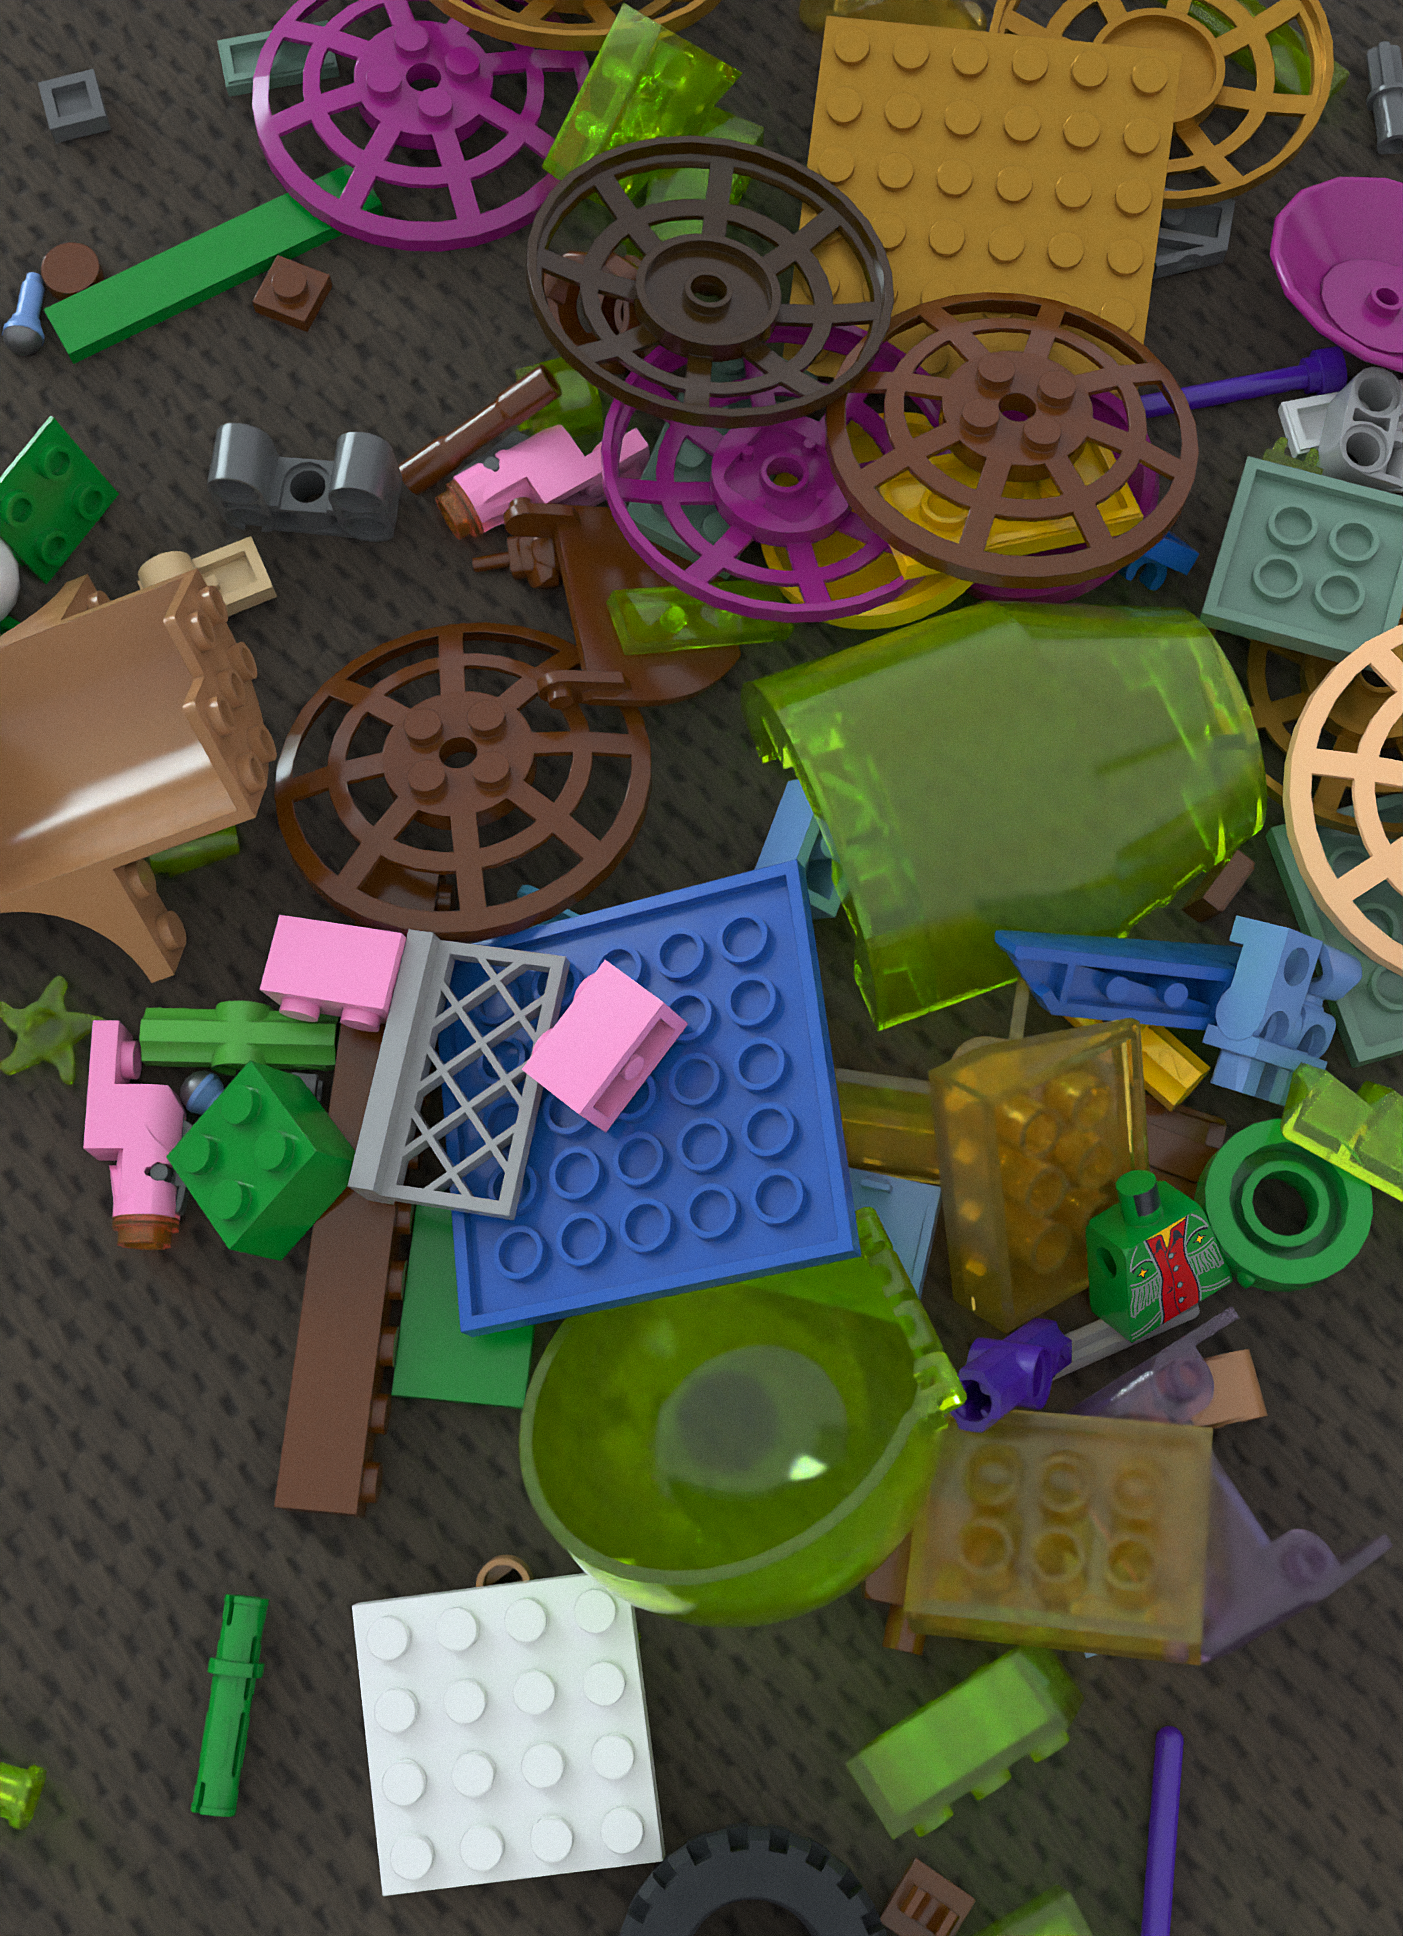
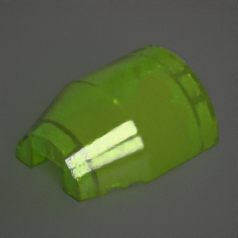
(1012, 780)

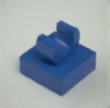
(1170, 553)

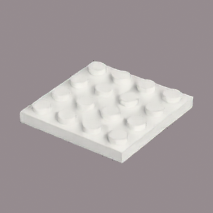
(506, 1734)

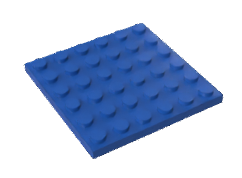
(720, 1157)

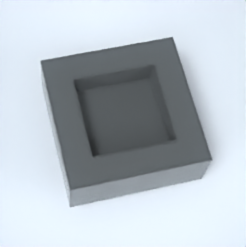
(74, 106)

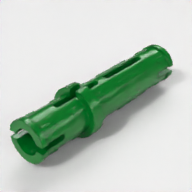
(230, 1705)

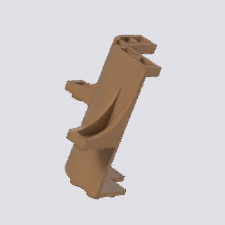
(120, 742)

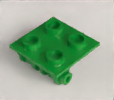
(50, 500)

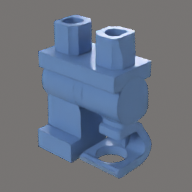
(1275, 1008)

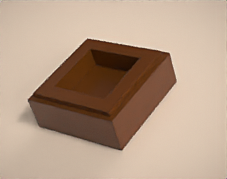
(1219, 887)

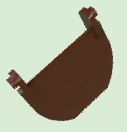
(593, 564)

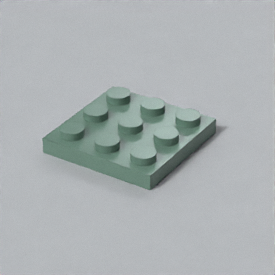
(1308, 562)

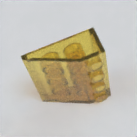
(1030, 1155)
(1067, 1537)

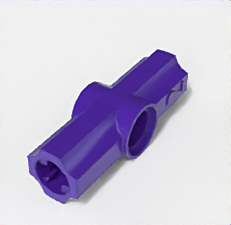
(1011, 1373)

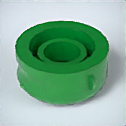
(1334, 1199)

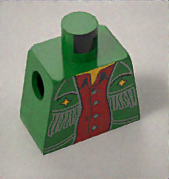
(1150, 1256)

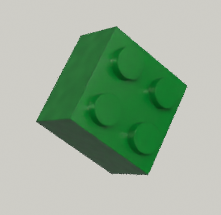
(264, 1161)

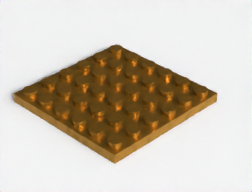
(993, 174)

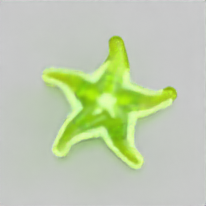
(46, 1032)

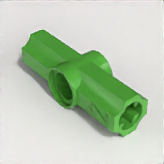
(235, 1035)

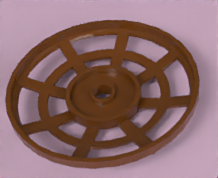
(1014, 450)
(464, 796)

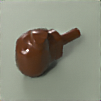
(527, 558)

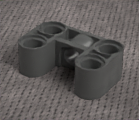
(269, 490)

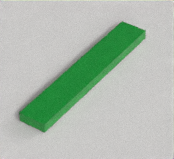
(194, 271)

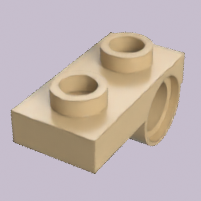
(232, 569)

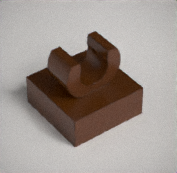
(925, 1904)

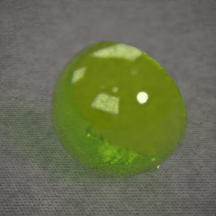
(742, 1438)

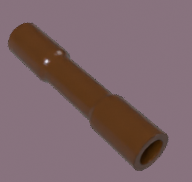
(508, 409)

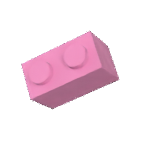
(333, 971)
(604, 1045)

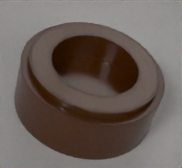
(70, 269)

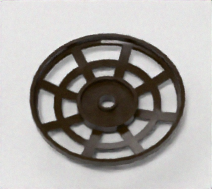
(710, 267)

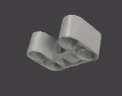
(1365, 433)

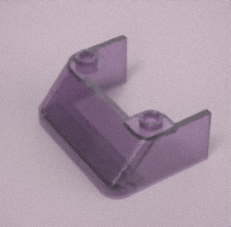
(1248, 1577)

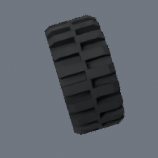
(751, 1865)

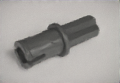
(1386, 96)

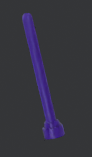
(1319, 373)
(1162, 1832)

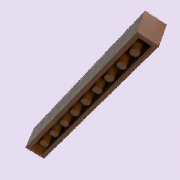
(351, 1286)

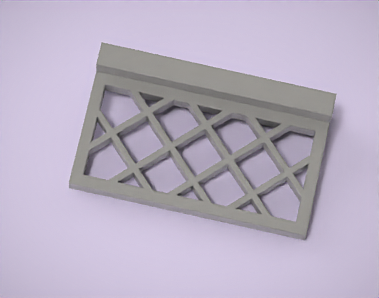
(404, 1078)

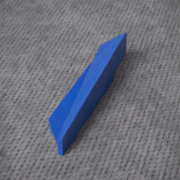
(1123, 976)

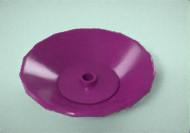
(1343, 264)

